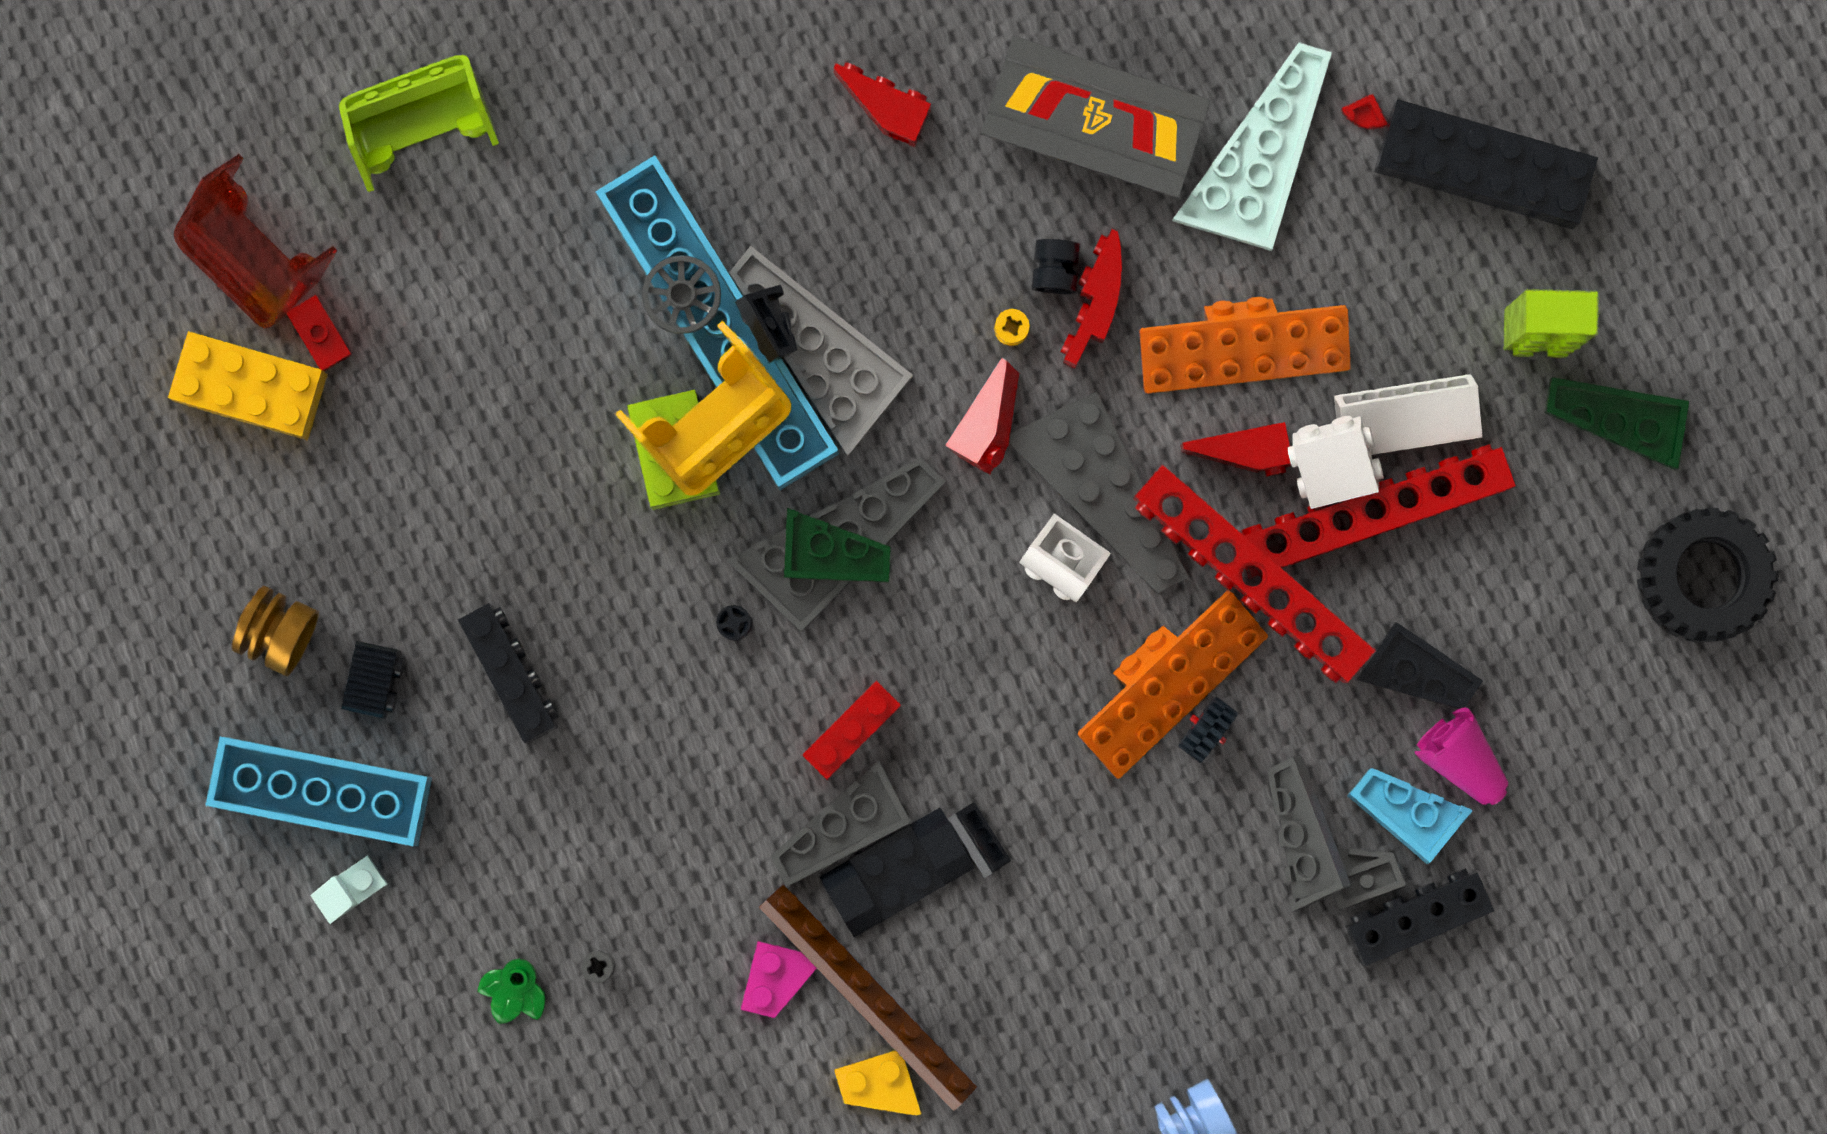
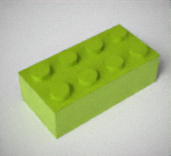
(1550, 322)

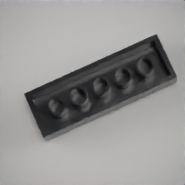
(1486, 164)

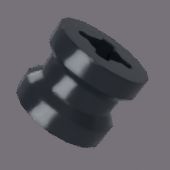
(732, 617)

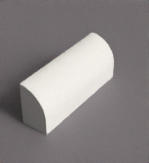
(1416, 413)

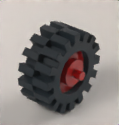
(1208, 729)

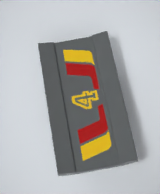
(1095, 117)

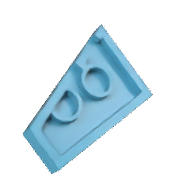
(1411, 815)

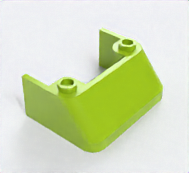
(411, 111)

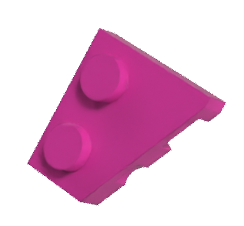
(774, 978)

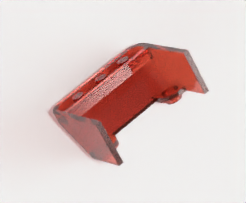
(239, 254)

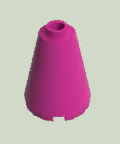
(1464, 757)

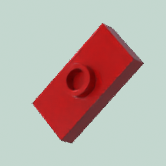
(319, 333)

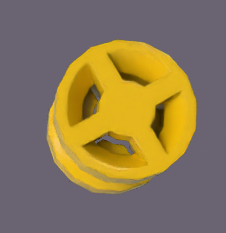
(1013, 333)

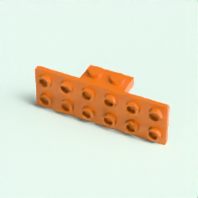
(1244, 345)
(1169, 680)

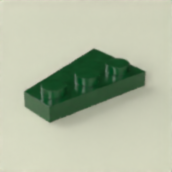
(831, 553)

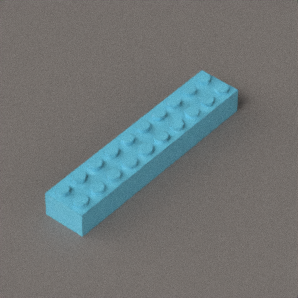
(660, 227)

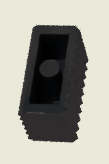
(372, 680)

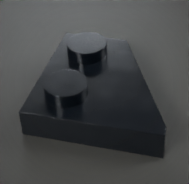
(767, 323)

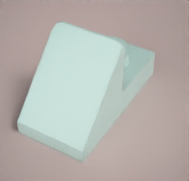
(348, 889)

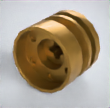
(267, 627)

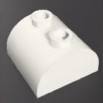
(1064, 559)

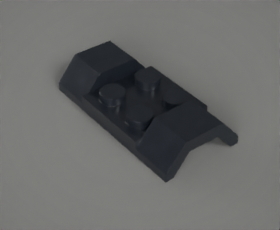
(897, 872)

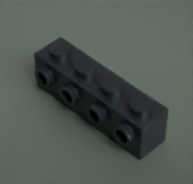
(508, 673)
(1418, 918)

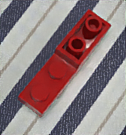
(1102, 287)

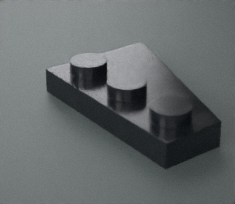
(1419, 670)

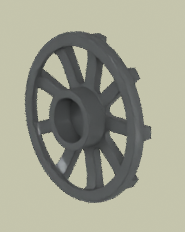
(681, 295)

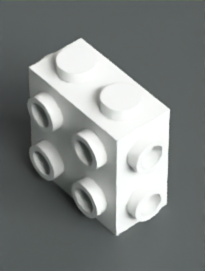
(1335, 461)

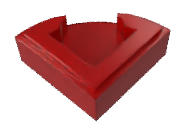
(1365, 113)

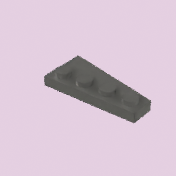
(850, 822)

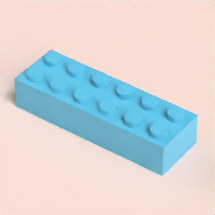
(318, 791)

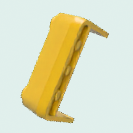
(720, 425)

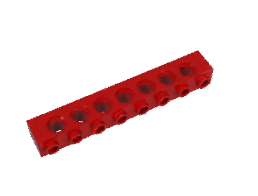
(1494, 479)
(1353, 648)

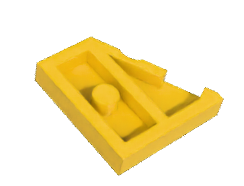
(879, 1084)

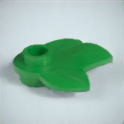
(511, 996)

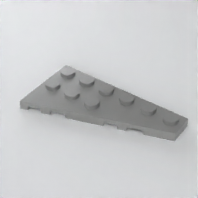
(833, 361)

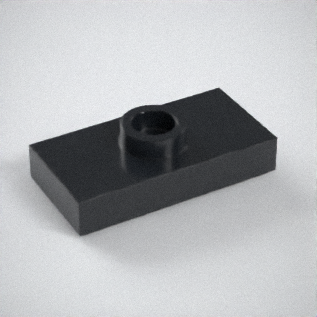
(979, 839)

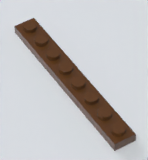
(868, 997)

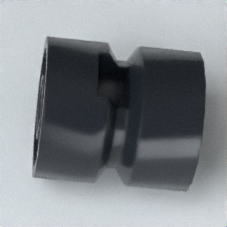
(1056, 266)

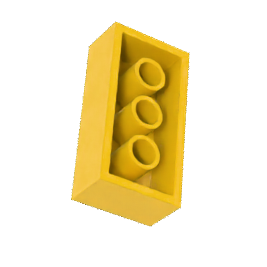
(247, 385)

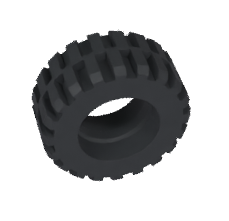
(1752, 563)

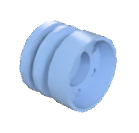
(1203, 1116)

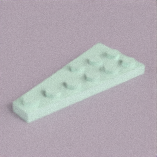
(1254, 172)

